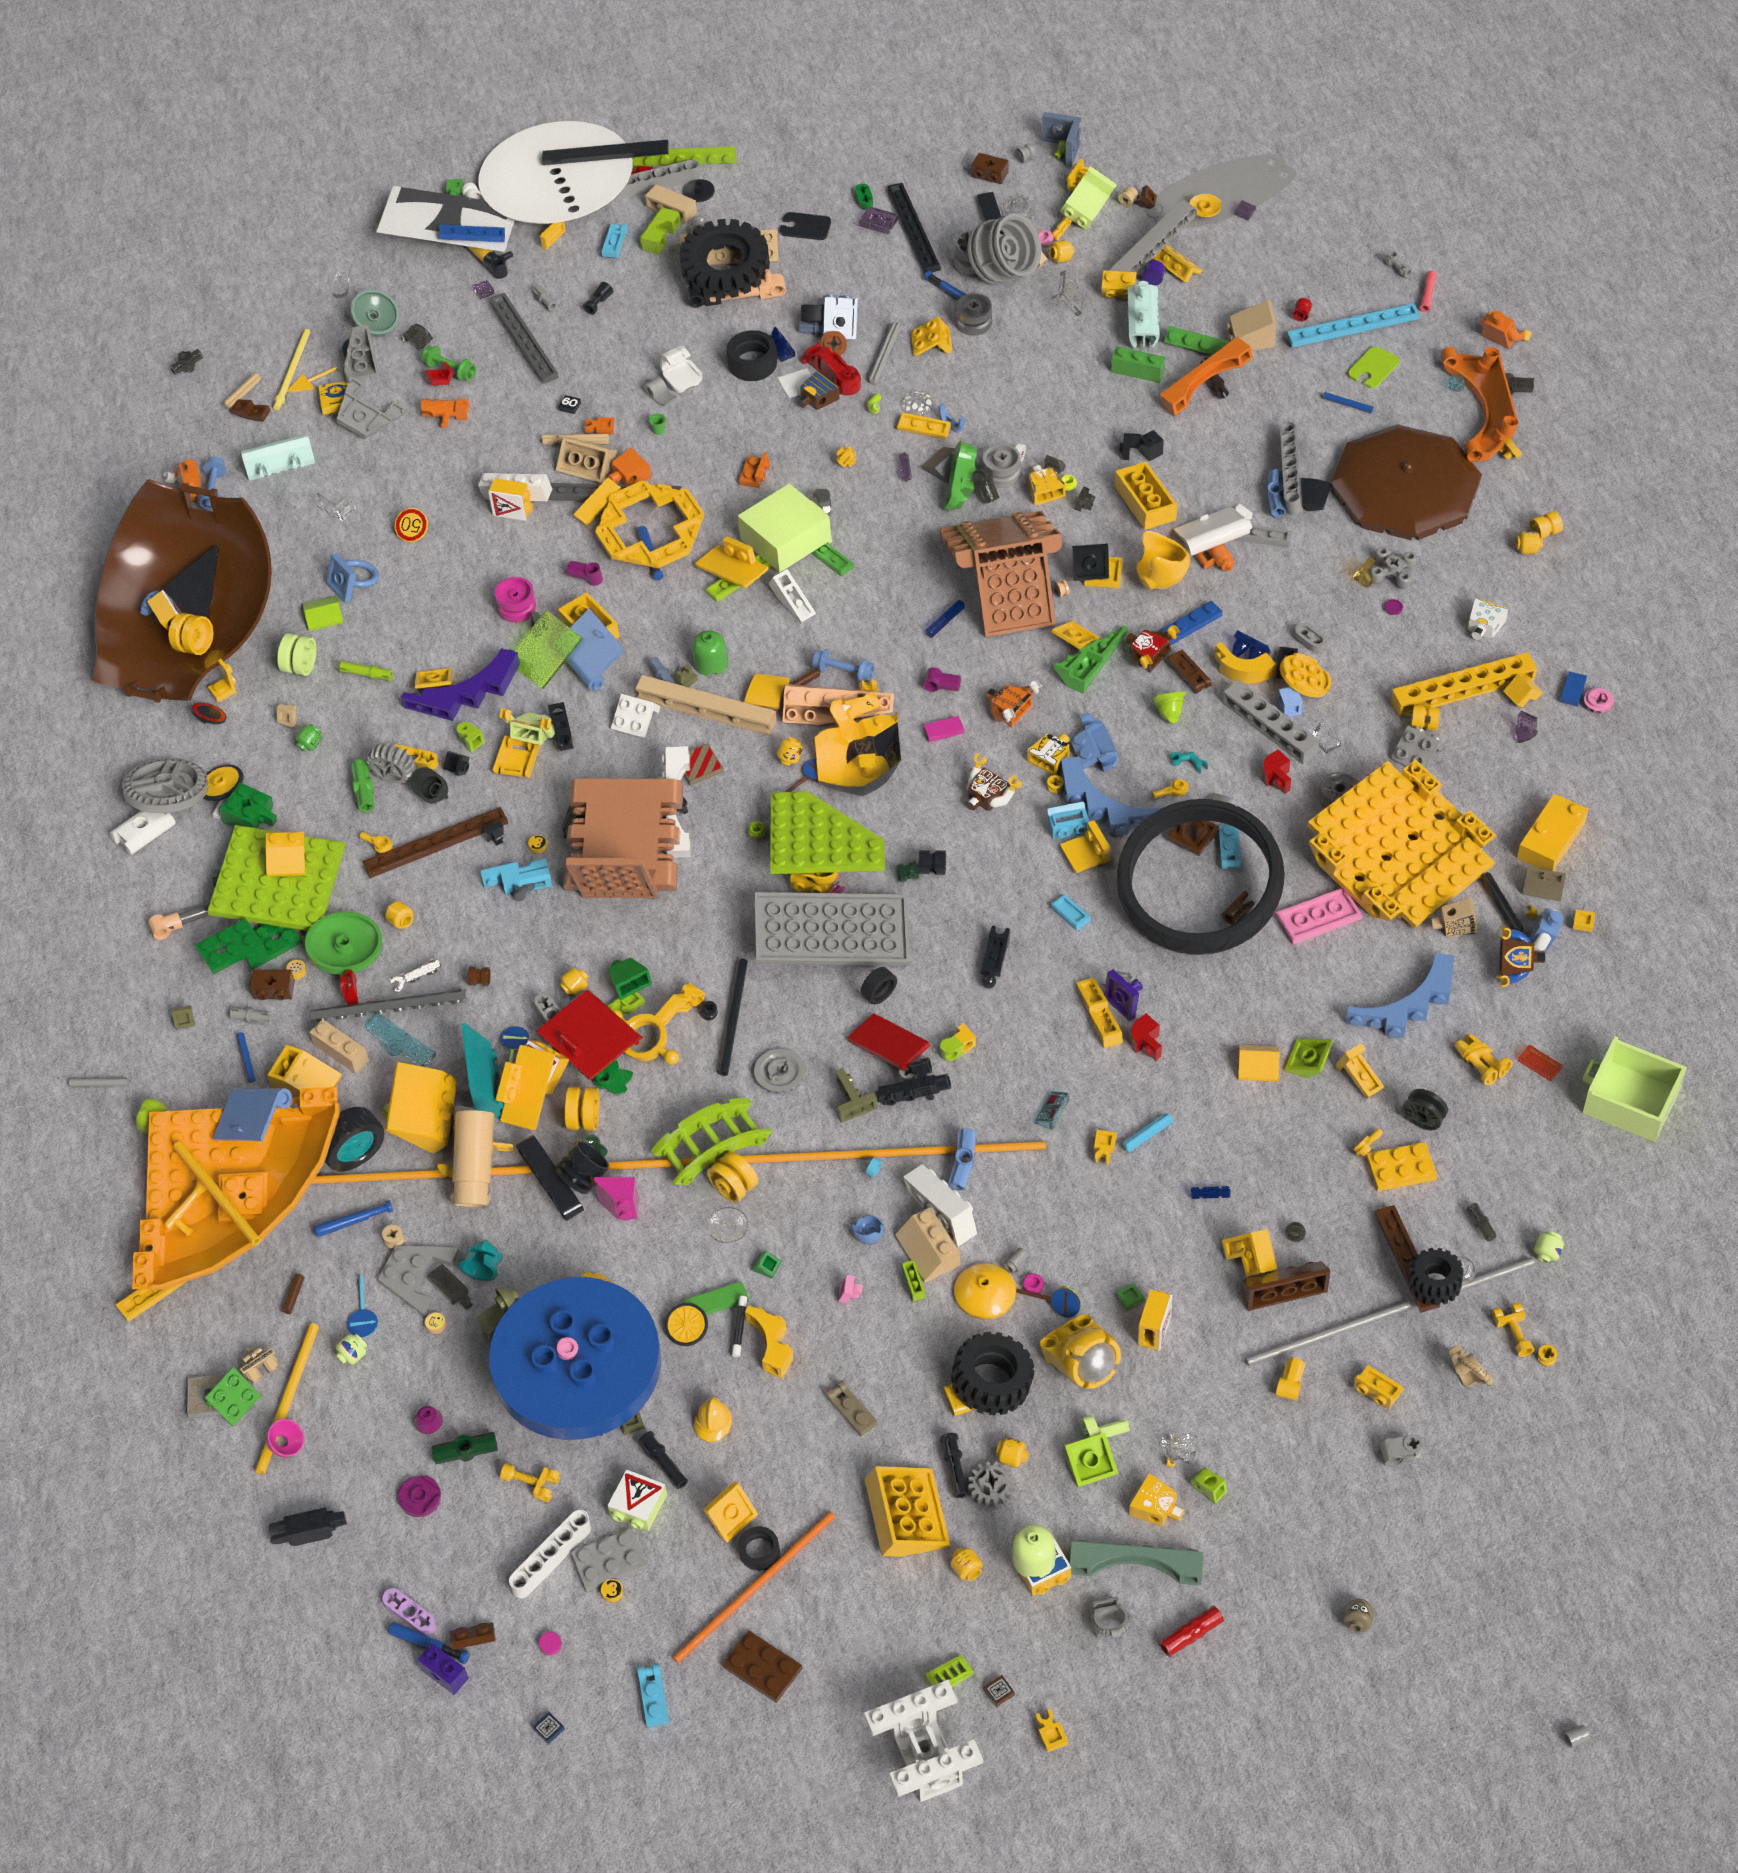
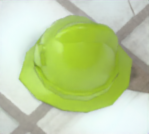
(1170, 705)

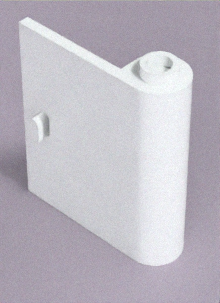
(1213, 530)

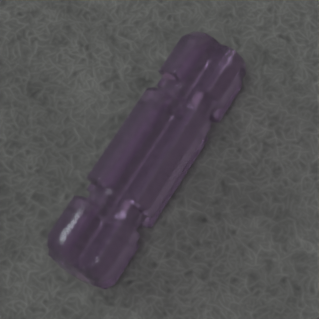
(905, 467)

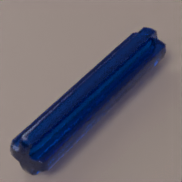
(945, 618)

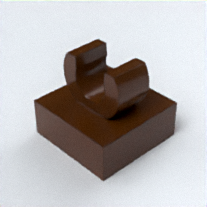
(1147, 197)

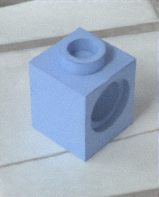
(1290, 701)

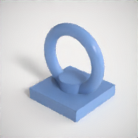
(342, 577)

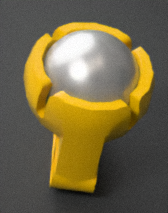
(1082, 1352)

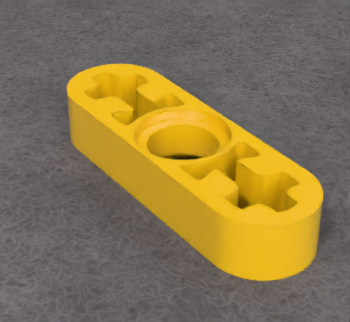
(429, 758)

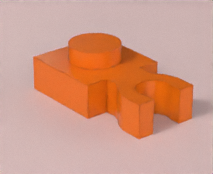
(603, 425)

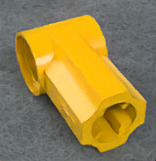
(1289, 1383)

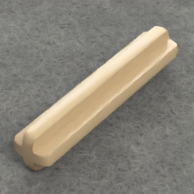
(242, 390)

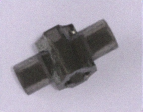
(186, 361)

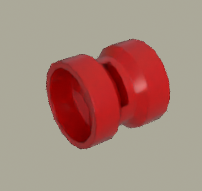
(1302, 309)

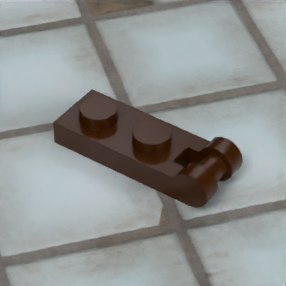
(1189, 671)

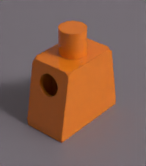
(630, 468)

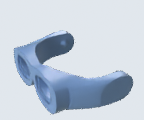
(945, 416)

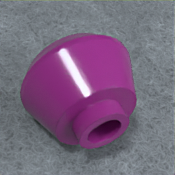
(428, 1420)

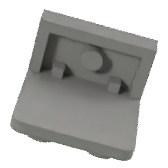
(1416, 745)

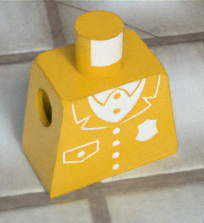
(1155, 1502)

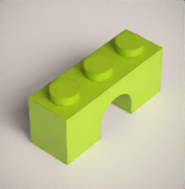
(654, 237)

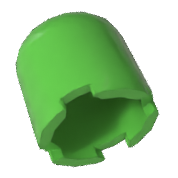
(709, 653)

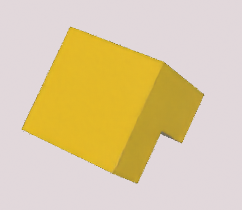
(1521, 690)

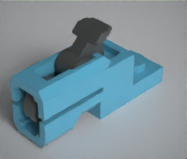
(519, 879)

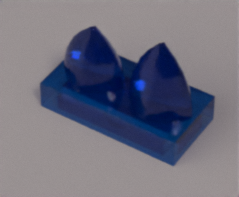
(784, 349)
(1244, 642)

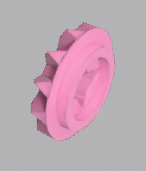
(1593, 695)

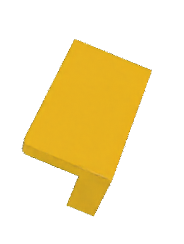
(1255, 1251)

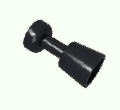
(602, 292)

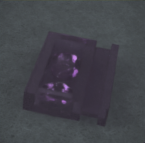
(878, 220)

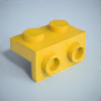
(1076, 175)
(1117, 283)
(1378, 1387)

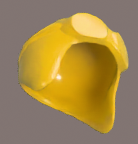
(1162, 563)

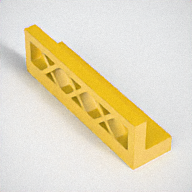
(1177, 263)

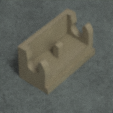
(1544, 883)

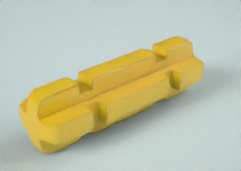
(1061, 228)

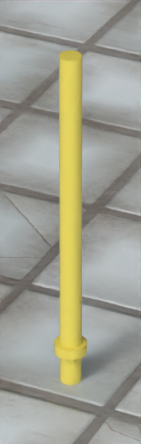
(279, 399)

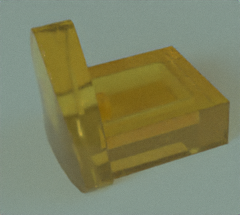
(1362, 576)

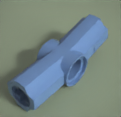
(1275, 493)
(961, 1170)

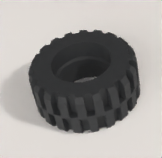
(986, 1395)

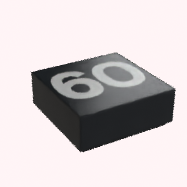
(569, 404)

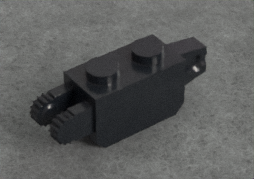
(307, 1527)

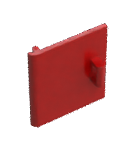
(589, 1034)

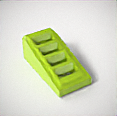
(931, 1676)

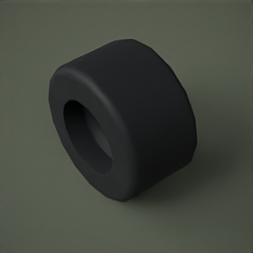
(812, 313)

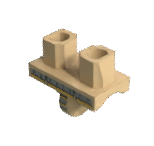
(251, 1369)

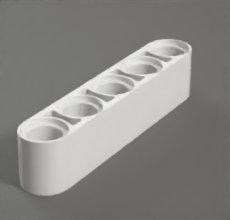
(549, 1563)

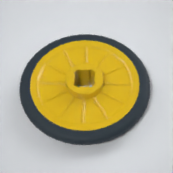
(223, 782)

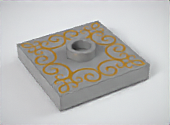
(197, 1390)

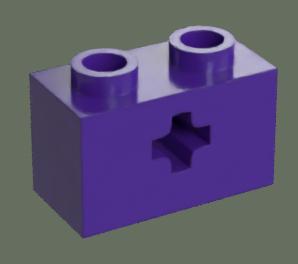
(443, 1669)

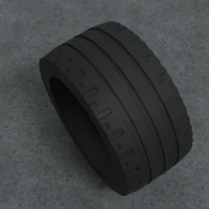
(749, 342)

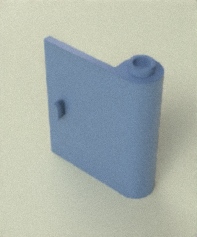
(593, 652)
(250, 1113)

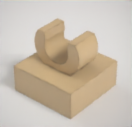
(286, 715)

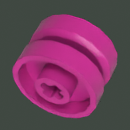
(515, 599)

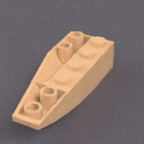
(813, 703)

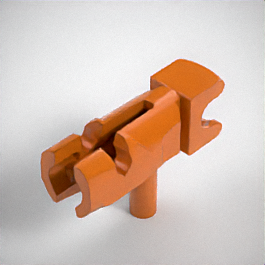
(445, 409)

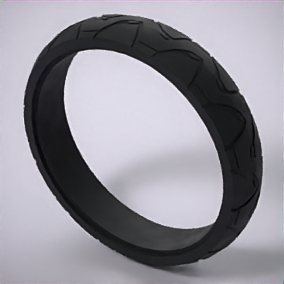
(1185, 812)

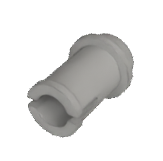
(1012, 1264)

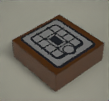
(999, 1690)

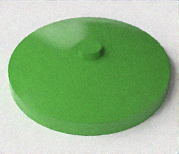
(343, 942)

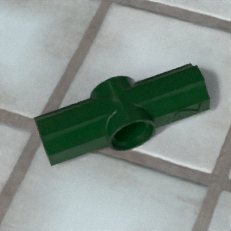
(452, 1450)

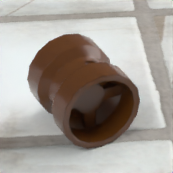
(478, 976)

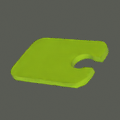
(1377, 364)

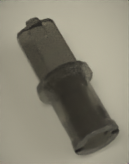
(1481, 1222)

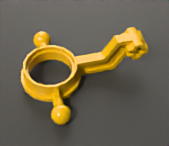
(681, 1002)

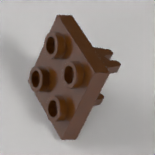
(1193, 835)

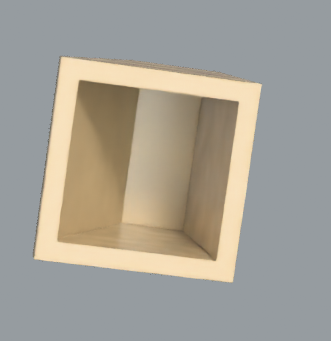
(1254, 326)

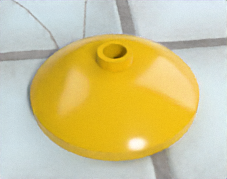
(985, 1300)

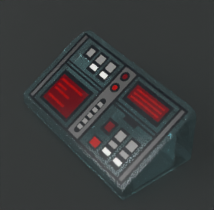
(1052, 1109)

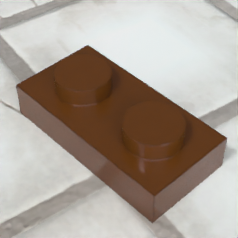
(471, 1636)

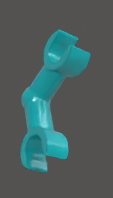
(1188, 756)

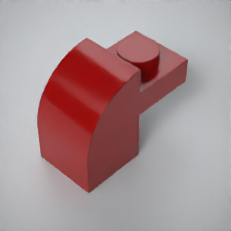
(1275, 771)
(1143, 1037)

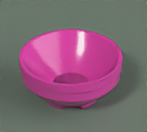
(291, 1432)

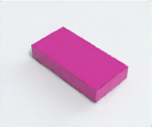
(943, 728)

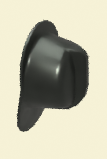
(429, 785)

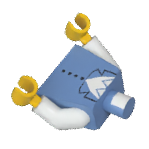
(1545, 927)

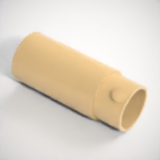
(472, 1158)

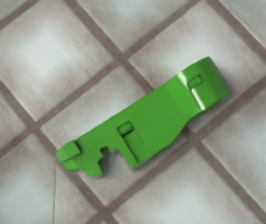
(960, 479)

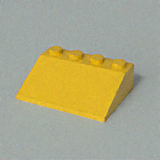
(421, 1106)
(906, 1510)

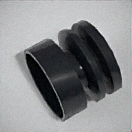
(582, 1167)

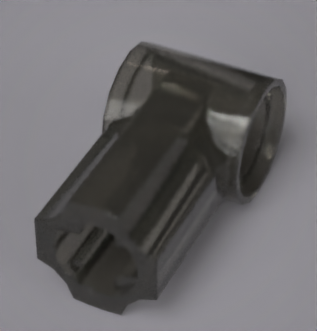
(1519, 384)
(985, 486)

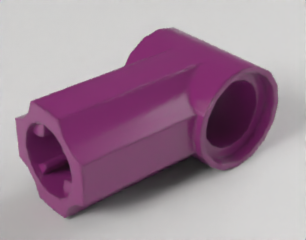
(589, 572)
(937, 680)

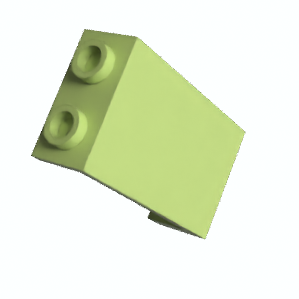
(1088, 198)

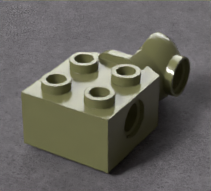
(490, 1318)

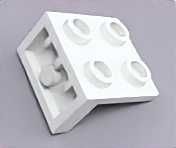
(633, 715)

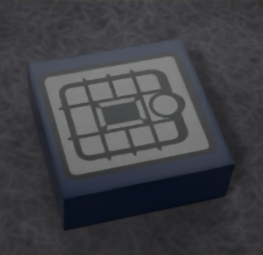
(548, 1728)

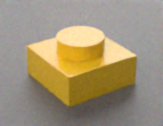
(1584, 920)

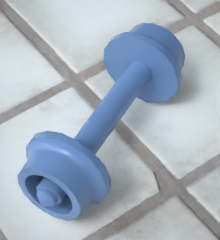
(214, 468)
(821, 660)

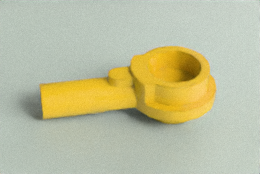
(1177, 788)
(381, 843)
(1363, 1147)

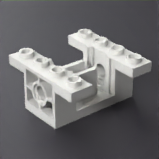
(916, 1726)

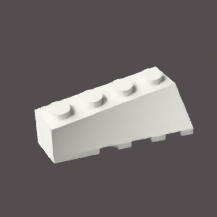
(537, 484)

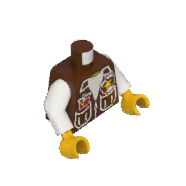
(987, 788)

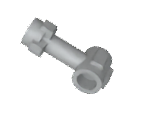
(1392, 261)

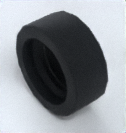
(878, 985)
(756, 1533)

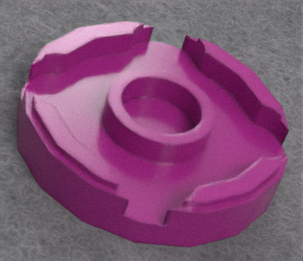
(419, 1496)

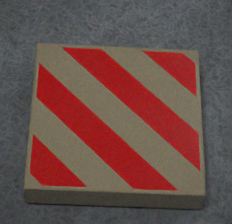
(702, 764)

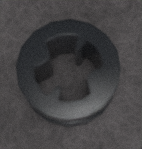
(708, 1015)

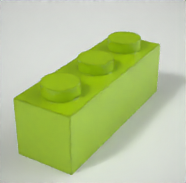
(913, 1281)

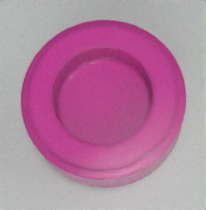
(1033, 1283)
(550, 1643)

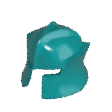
(481, 1261)

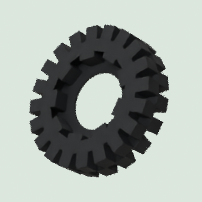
(704, 277)

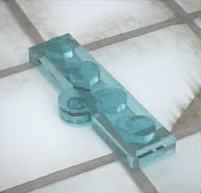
(400, 1041)

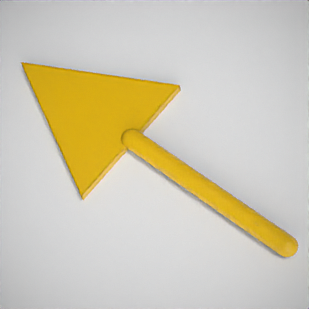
(303, 383)

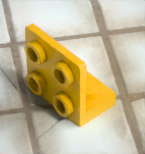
(931, 334)
(1088, 849)

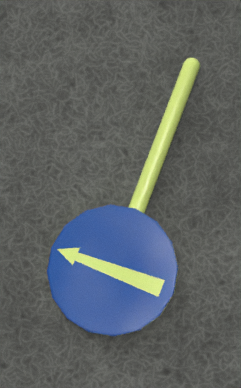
(513, 1038)

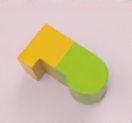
(958, 1044)

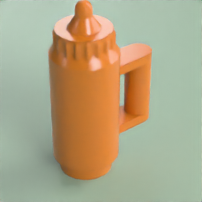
(1219, 555)

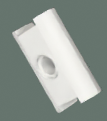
(141, 830)

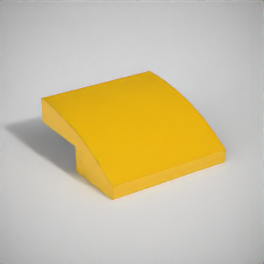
(766, 691)

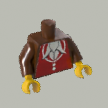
(1150, 647)

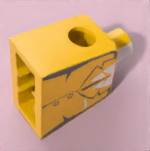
(1045, 485)

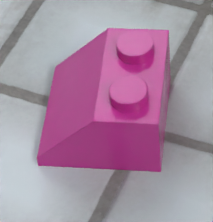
(618, 1196)

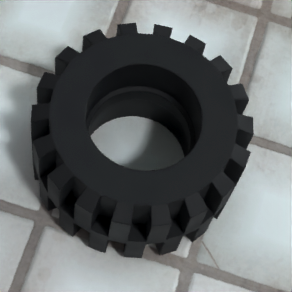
(1440, 1263)

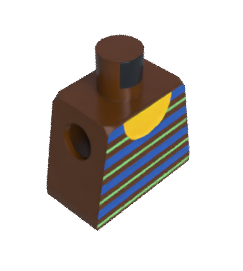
(818, 392)

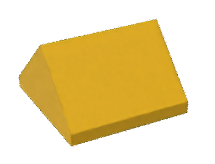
(1259, 1063)

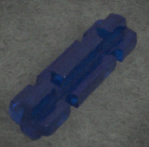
(1210, 1192)

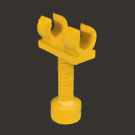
(1523, 1347)
(508, 1472)

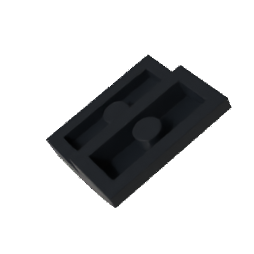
(1314, 493)

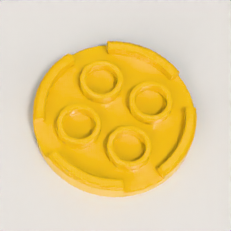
(1305, 675)

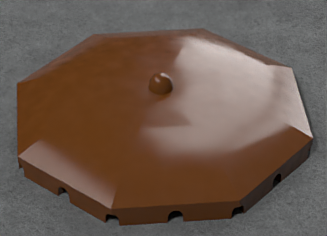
(1406, 482)

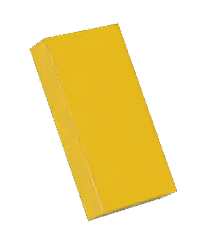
(551, 234)

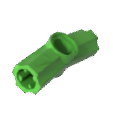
(363, 786)

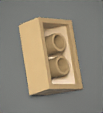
(585, 459)
(928, 1245)

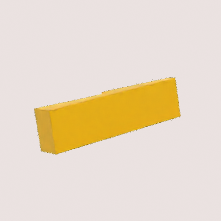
(1100, 1014)

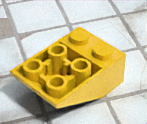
(299, 1070)

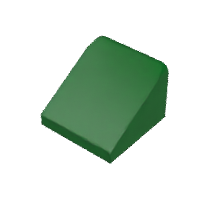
(766, 1264)

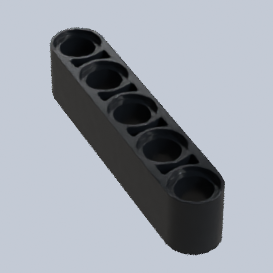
(545, 1172)

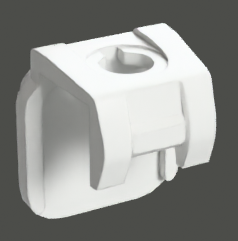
(678, 371)

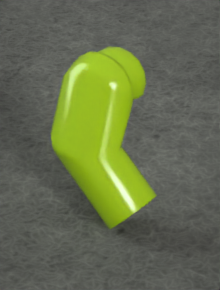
(1061, 150)
(872, 403)

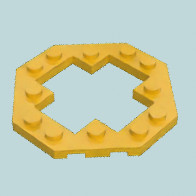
(638, 552)

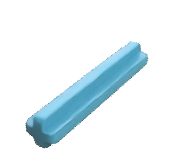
(1147, 1132)

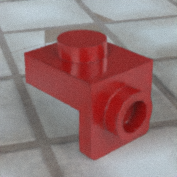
(439, 376)

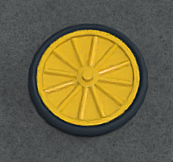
(686, 1324)

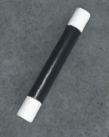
(739, 1326)

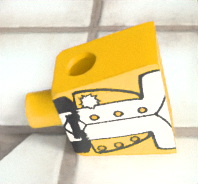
(1048, 753)

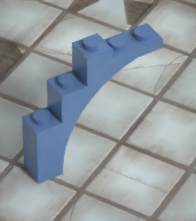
(1099, 806)
(1415, 1006)

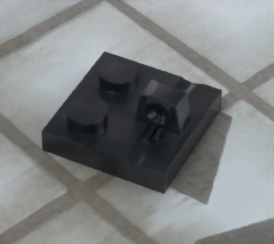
(1090, 562)

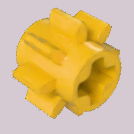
(846, 456)

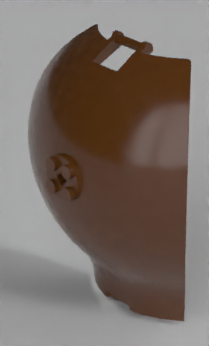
(150, 549)

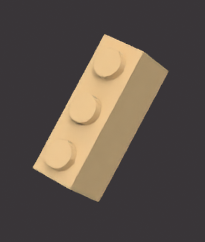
(663, 197)
(339, 1046)

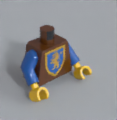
(1516, 956)

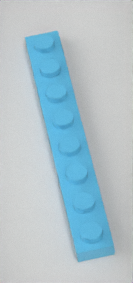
(1353, 325)

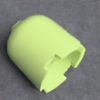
(1034, 1551)

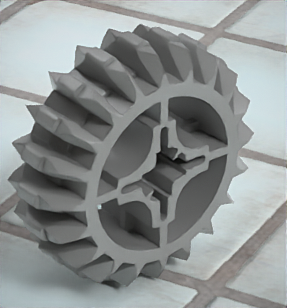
(391, 763)

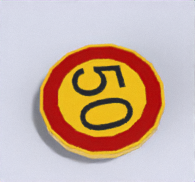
(411, 525)

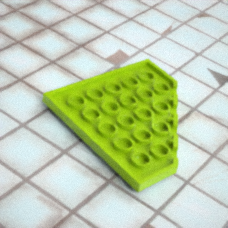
(819, 838)

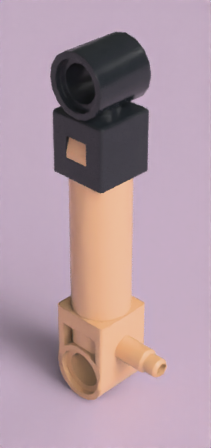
(770, 287)

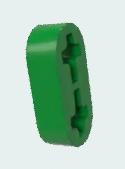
(867, 195)

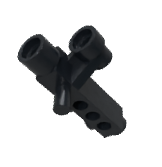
(914, 1088)

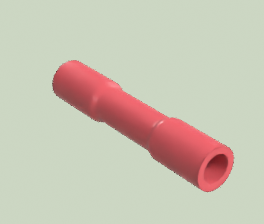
(1429, 285)

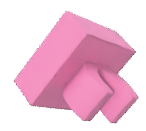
(849, 1289)

